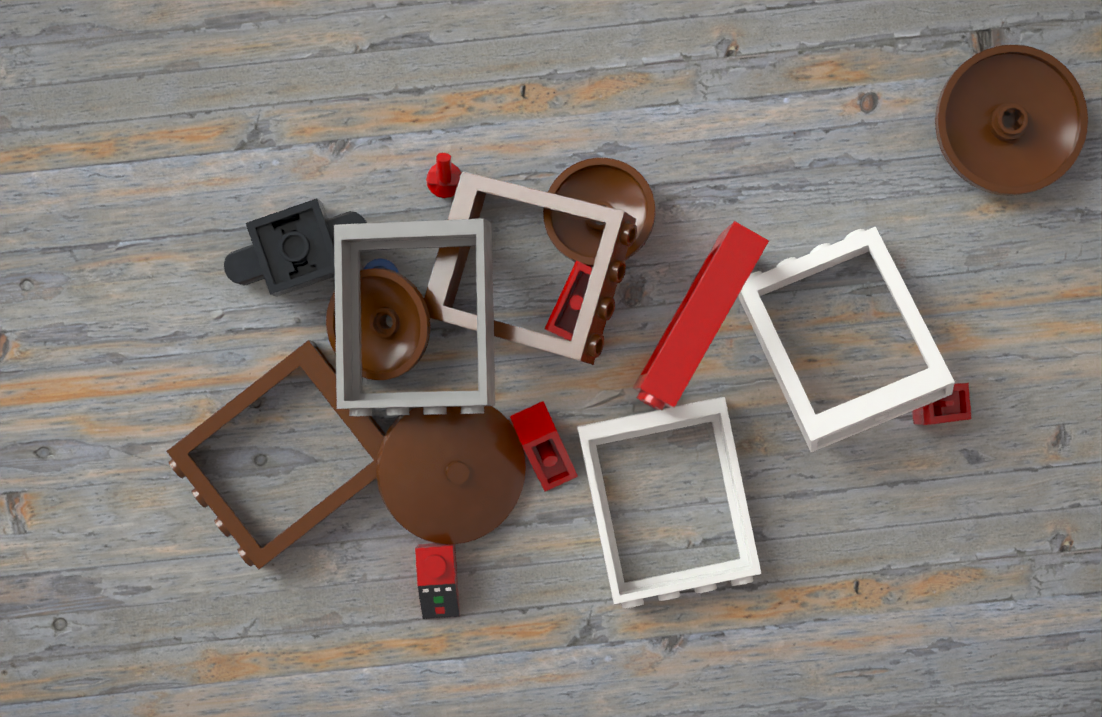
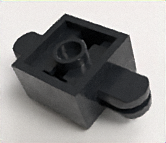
(289, 248)

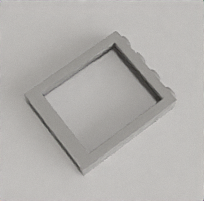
(353, 238)

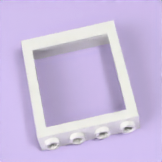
(869, 409)
(700, 578)

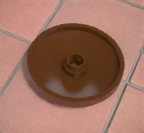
(1011, 120)
(451, 473)

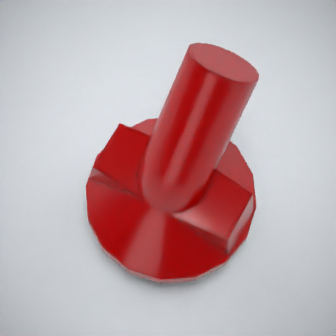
(443, 177)

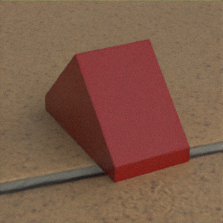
(948, 409)

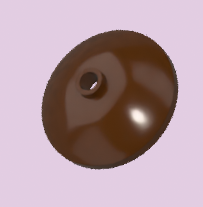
(605, 184)
(386, 349)

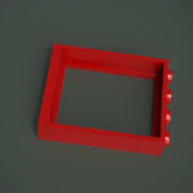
(699, 316)

